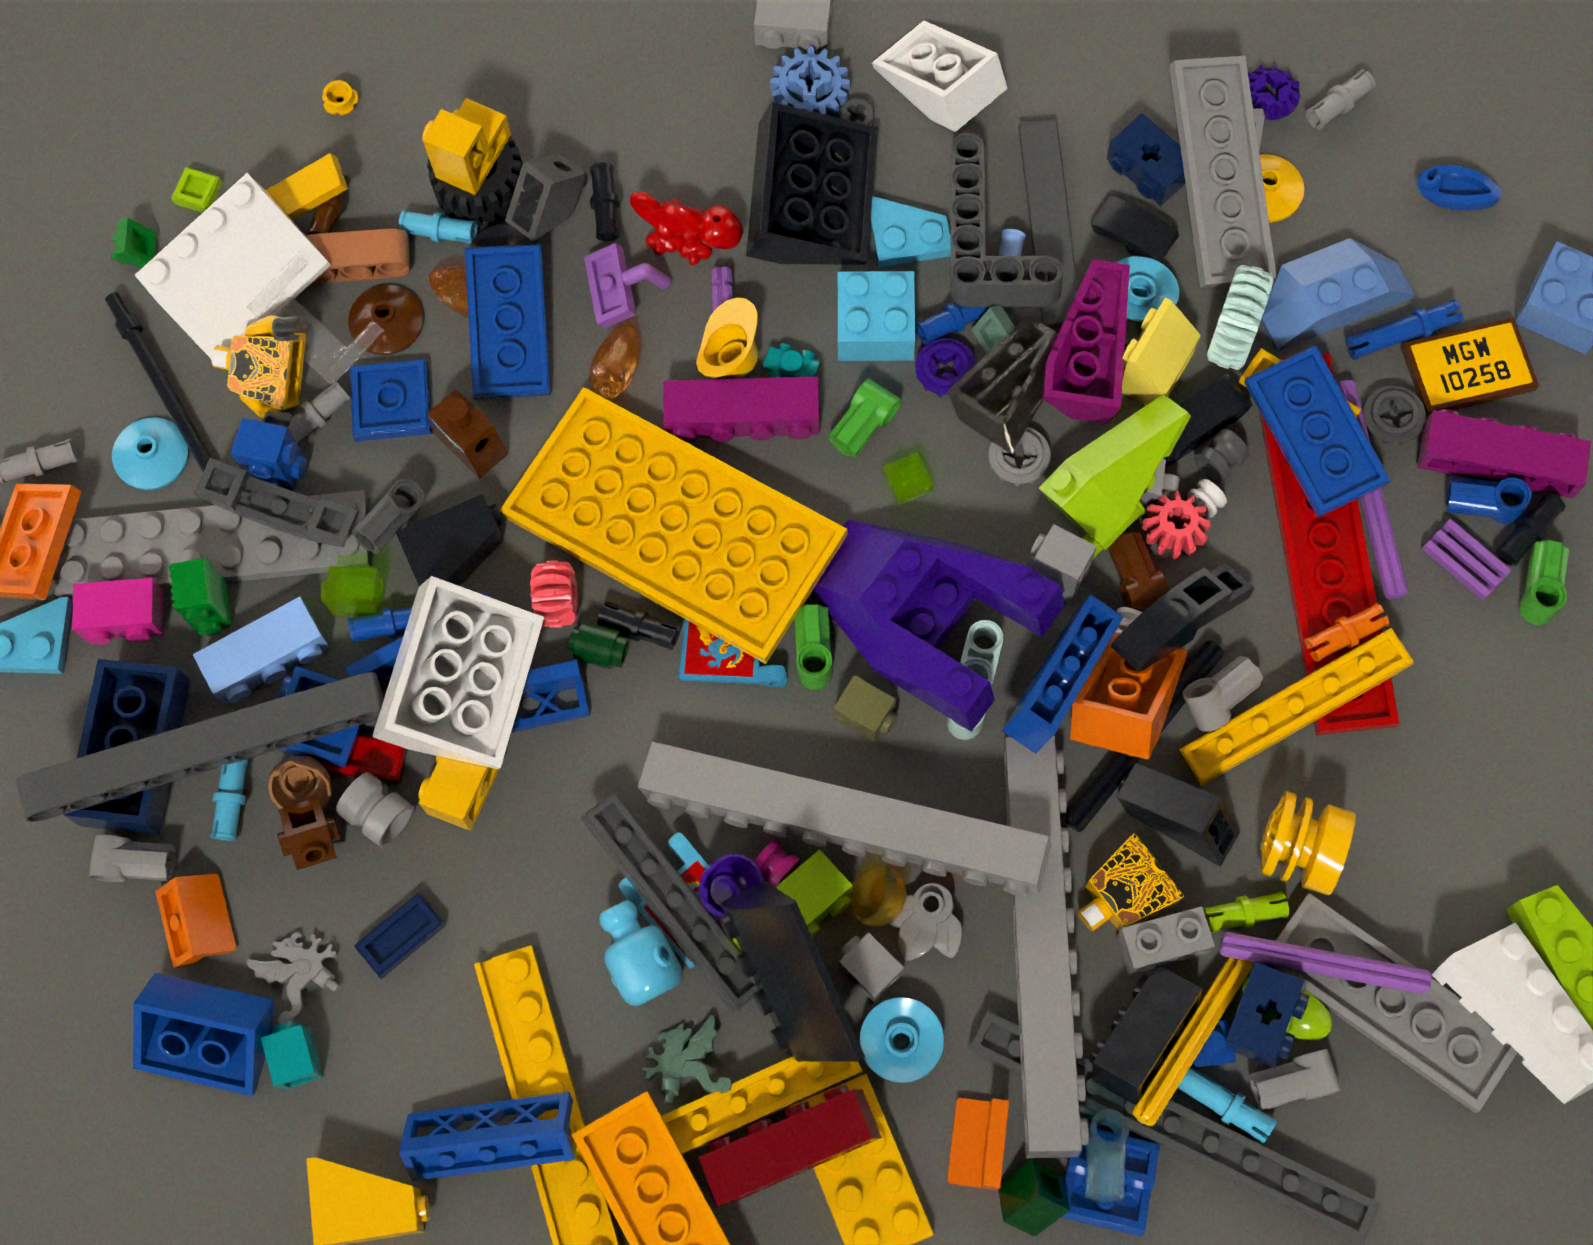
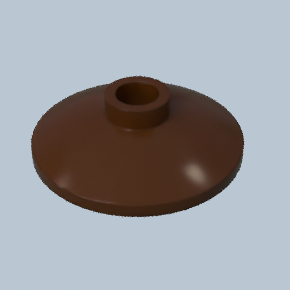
(400, 326)

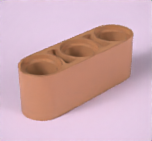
(363, 254)

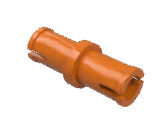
(1347, 632)

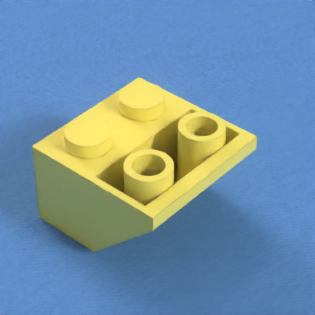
(1159, 354)

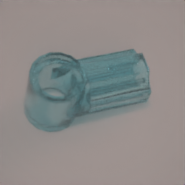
(1106, 1159)

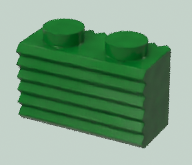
(200, 596)

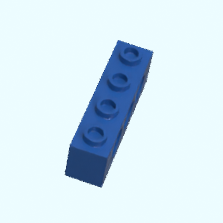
(1062, 674)

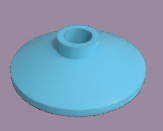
(1152, 282)
(159, 465)
(906, 1018)

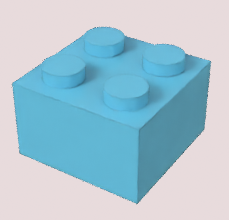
(876, 316)

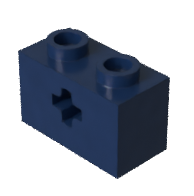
(1148, 159)
(1267, 990)

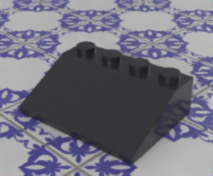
(811, 189)
(789, 976)

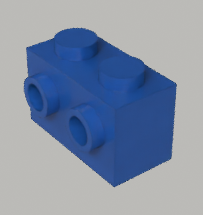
(269, 453)

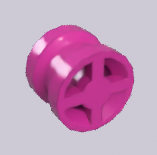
(775, 863)

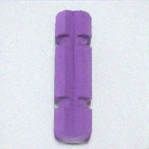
(722, 285)

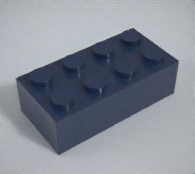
(123, 707)

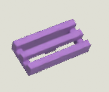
(1466, 559)

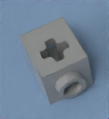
(869, 966)

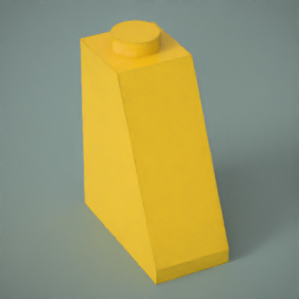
(361, 1206)

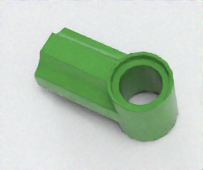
(869, 410)
(1545, 580)
(813, 644)

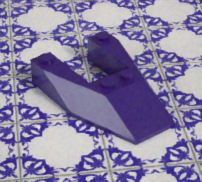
(907, 592)

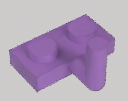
(612, 283)

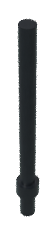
(130, 330)

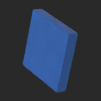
(390, 400)

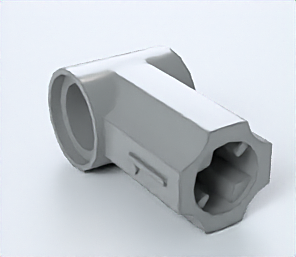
(1214, 697)
(120, 858)
(1305, 1077)

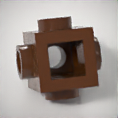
(308, 841)

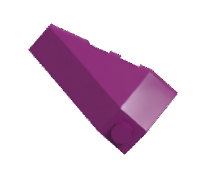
(1086, 359)

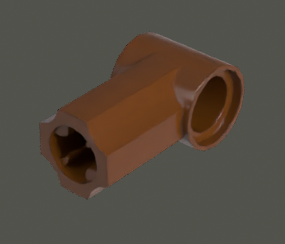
(1140, 581)

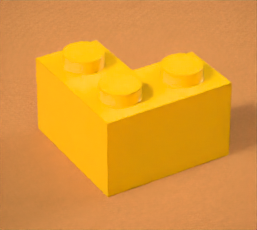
(465, 144)

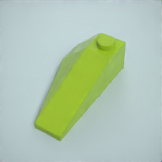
(1108, 477)

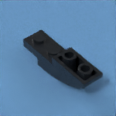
(1179, 614)

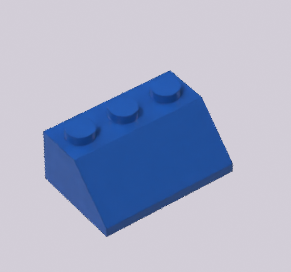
(201, 1033)

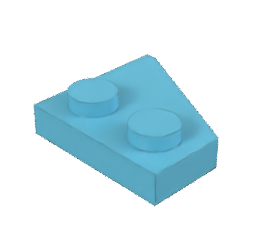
(907, 233)

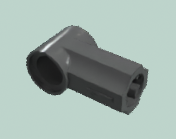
(388, 516)

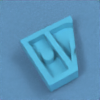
(36, 639)

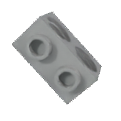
(1165, 941)

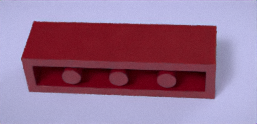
(789, 1146)

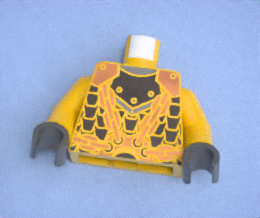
(265, 367)

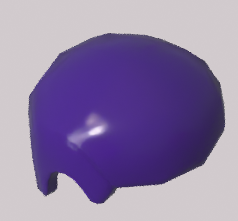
(727, 878)

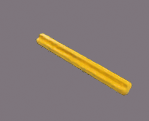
(1191, 1041)

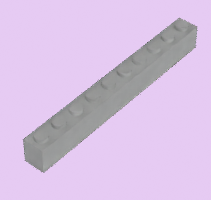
(846, 818)
(1045, 962)

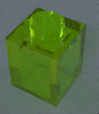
(352, 591)

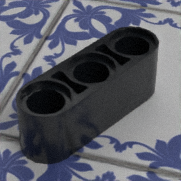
(1210, 411)

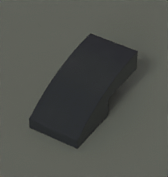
(1138, 229)

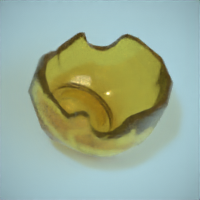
(878, 896)

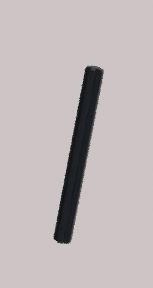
(1121, 763)

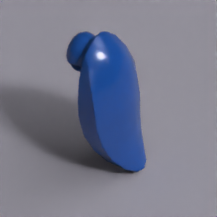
(1458, 188)

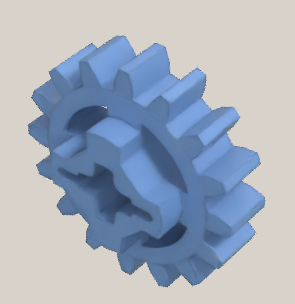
(828, 86)

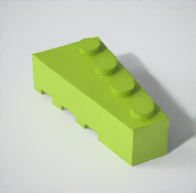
(1562, 941)

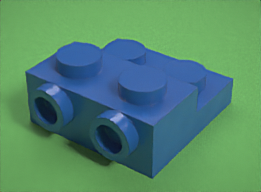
(332, 748)

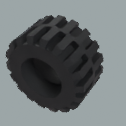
(492, 197)

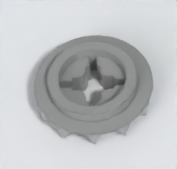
(1033, 446)

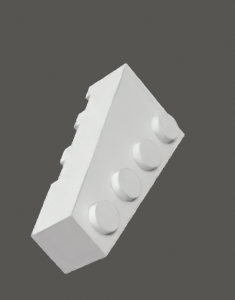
(1525, 1007)

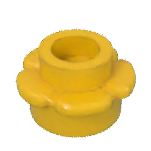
(336, 90)

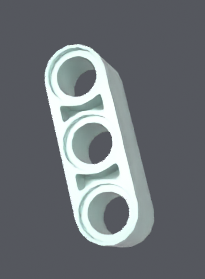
(980, 661)

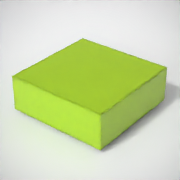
(196, 190)

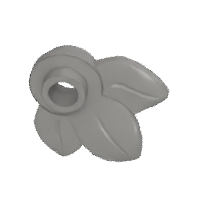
(924, 929)

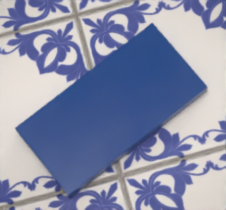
(507, 321)
(1317, 431)

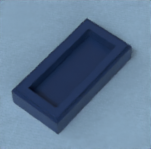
(399, 935)

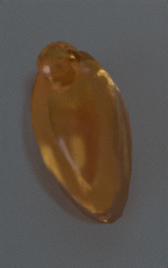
(451, 287)
(615, 362)

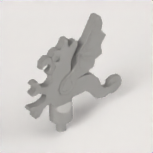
(304, 967)

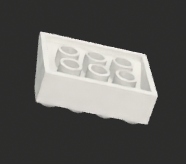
(225, 262)
(458, 675)

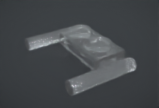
(322, 348)

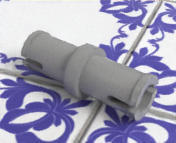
(1340, 99)
(316, 411)
(37, 460)

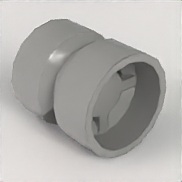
(369, 805)

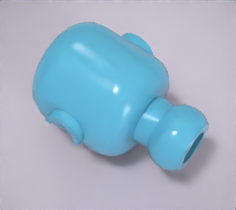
(640, 959)

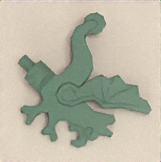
(681, 1063)

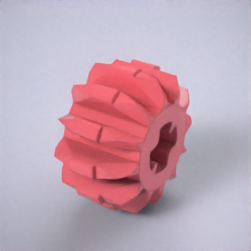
(1187, 518)
(554, 593)

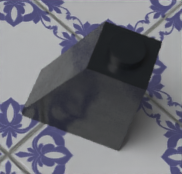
(452, 541)
(1179, 812)

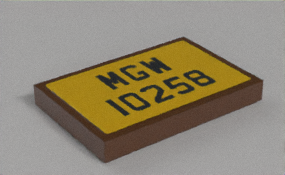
(1470, 366)

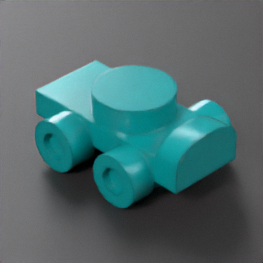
(790, 363)

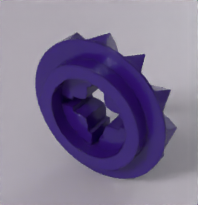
(1287, 95)
(943, 352)

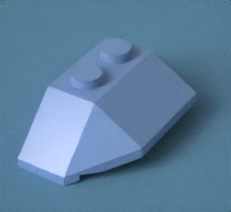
(1331, 291)

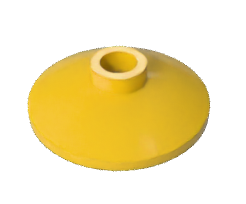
(1287, 192)

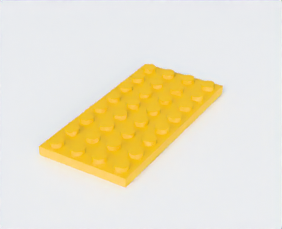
(674, 524)

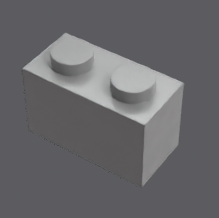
(793, 23)
(1062, 559)

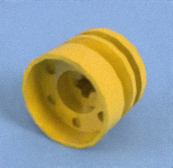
(1307, 843)

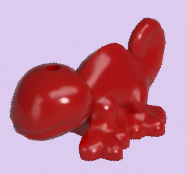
(681, 226)

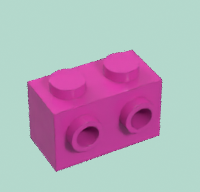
(118, 610)

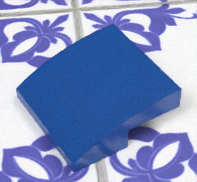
(1125, 1215)

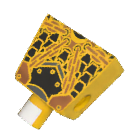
(1129, 889)

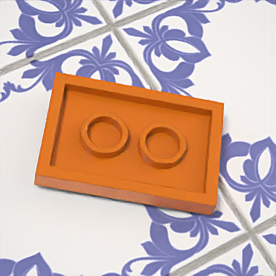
(34, 537)

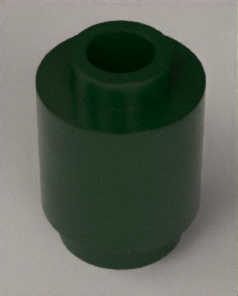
(598, 645)

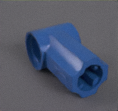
(1484, 498)

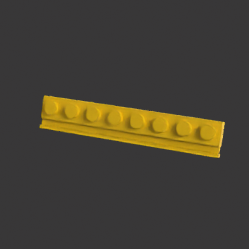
(538, 1067)

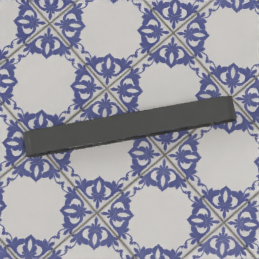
(199, 747)

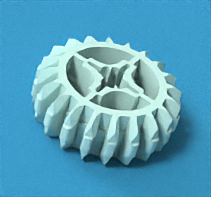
(1240, 317)

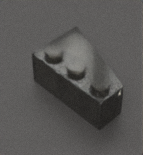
(1006, 385)

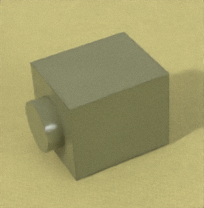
(866, 709)

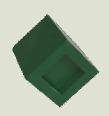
(1033, 1198)

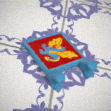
(714, 660)

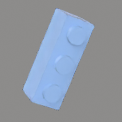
(261, 652)

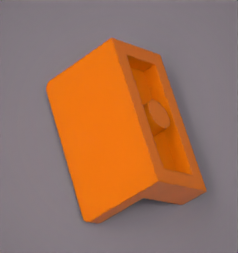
(195, 918)
(978, 1143)

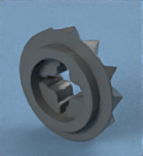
(1402, 402)

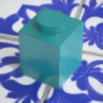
(291, 1055)

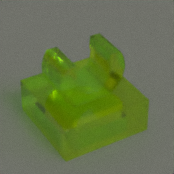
(907, 478)

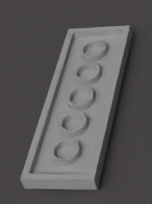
(1221, 167)
(1421, 1030)

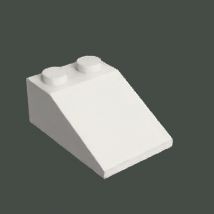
(943, 74)

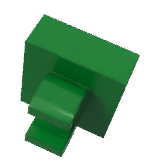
(133, 243)

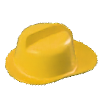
(729, 341)

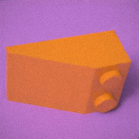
(1124, 706)

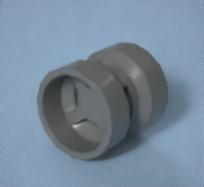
(1225, 452)

